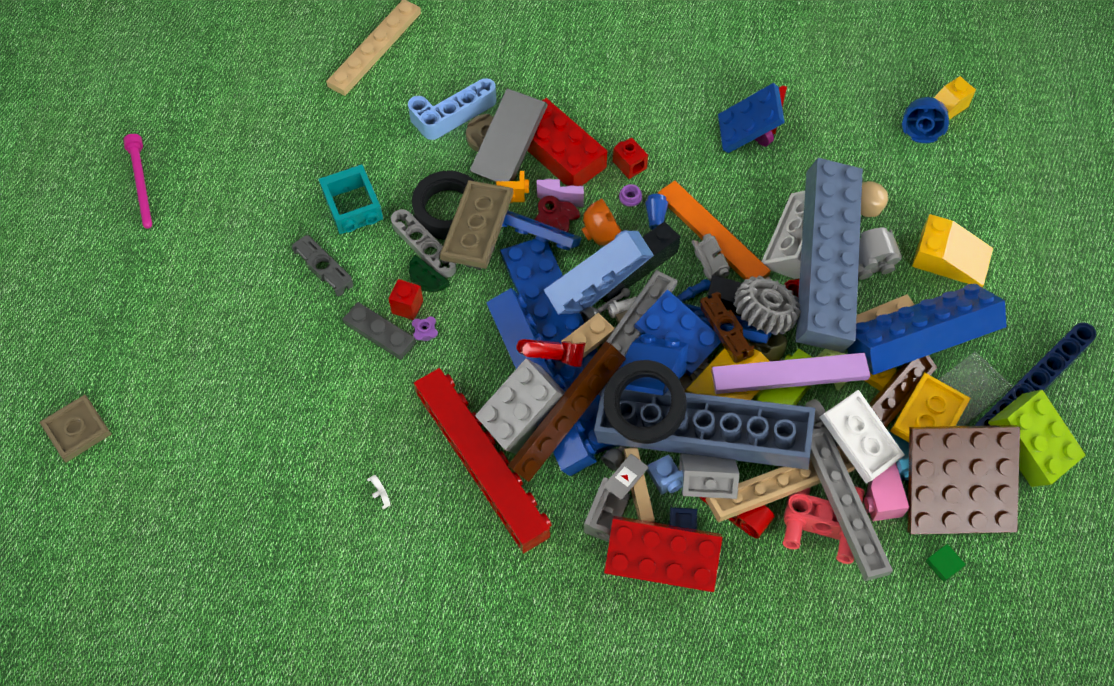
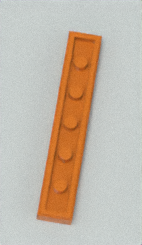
(703, 223)

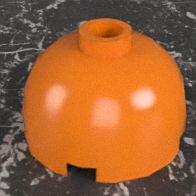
(600, 223)

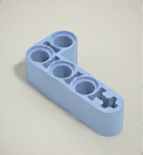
(453, 111)

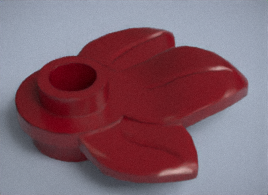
(559, 215)

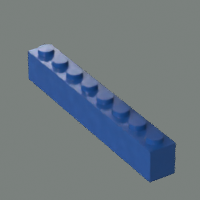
(514, 324)

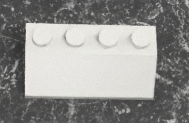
(786, 243)

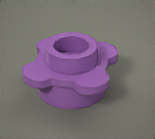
(427, 334)

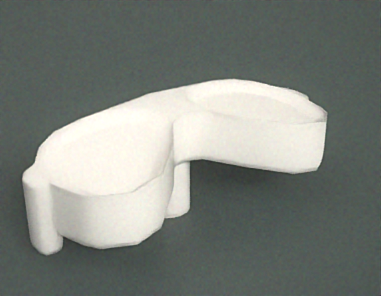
(381, 491)

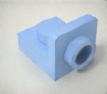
(665, 475)

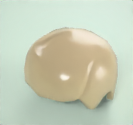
(873, 199)

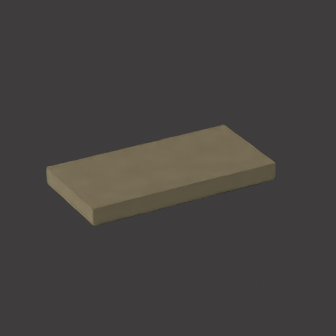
(476, 224)

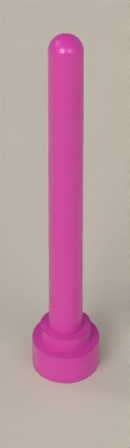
(134, 145)

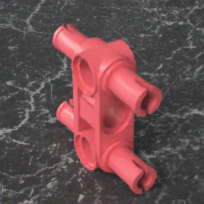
(817, 518)

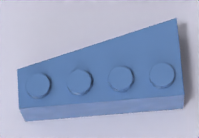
(599, 273)

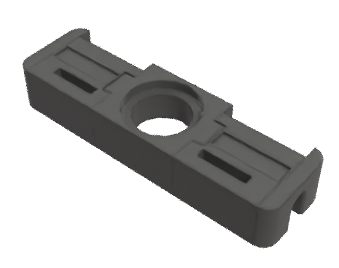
(314, 254)

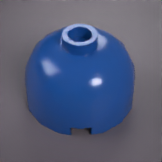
(925, 120)

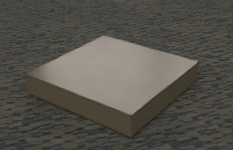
(75, 428)

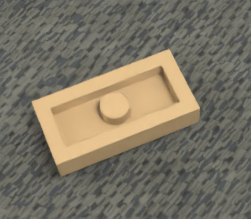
(592, 332)

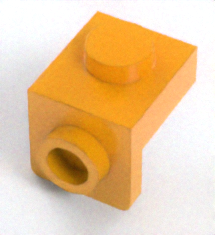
(519, 187)

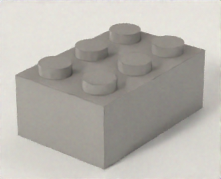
(520, 405)

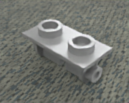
(706, 254)

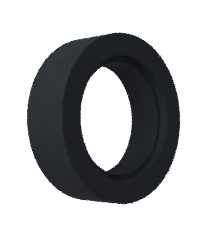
(426, 189)
(625, 376)

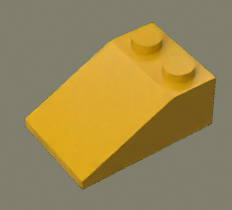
(952, 252)

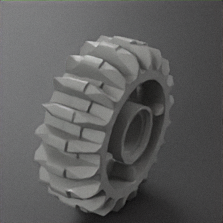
(767, 305)

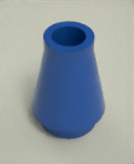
(656, 209)

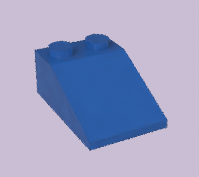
(667, 352)

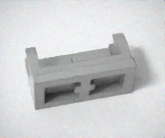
(602, 512)

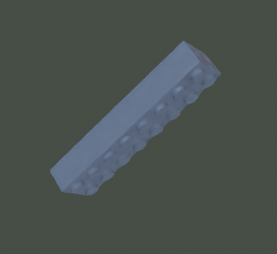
(830, 256)
(719, 428)

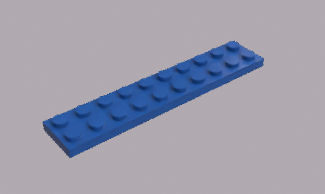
(531, 271)

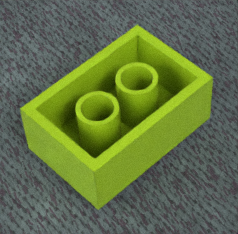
(1045, 440)

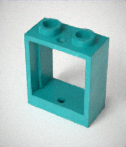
(345, 182)

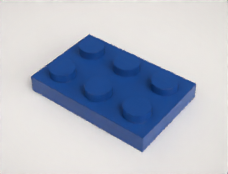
(751, 118)
(673, 319)

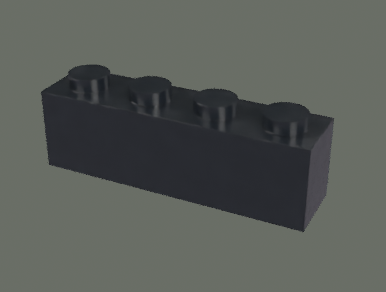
(663, 243)

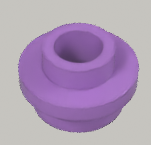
(630, 190)

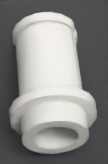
(620, 306)

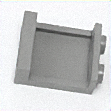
(709, 476)

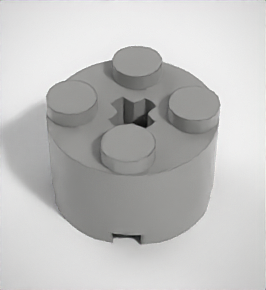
(877, 252)

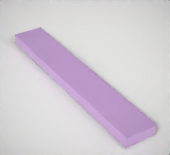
(790, 373)

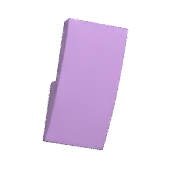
(552, 187)

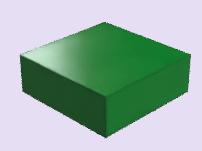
(945, 563)

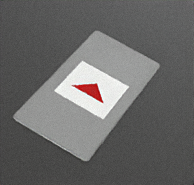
(626, 476)

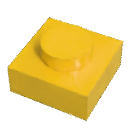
(881, 379)

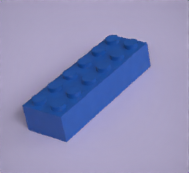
(928, 327)

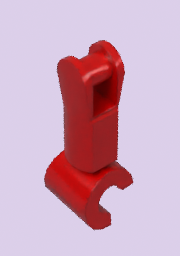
(566, 352)

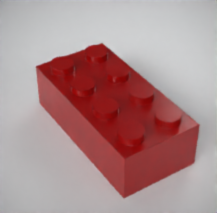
(566, 148)
(663, 553)

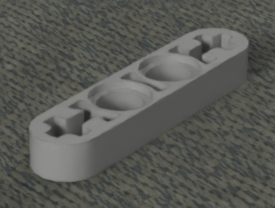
(421, 244)

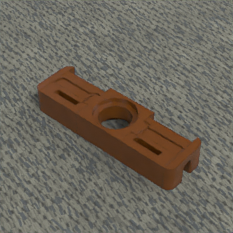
(732, 340)

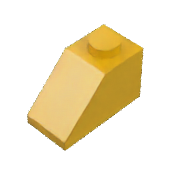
(956, 96)

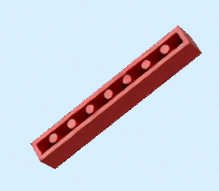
(483, 461)

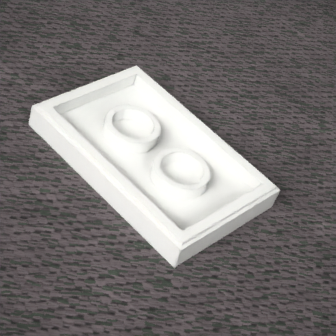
(862, 436)

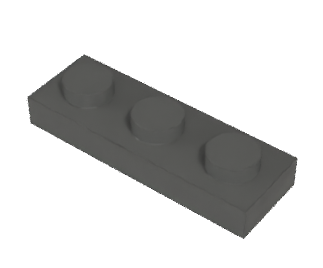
(379, 330)

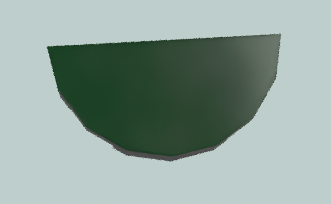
(426, 276)

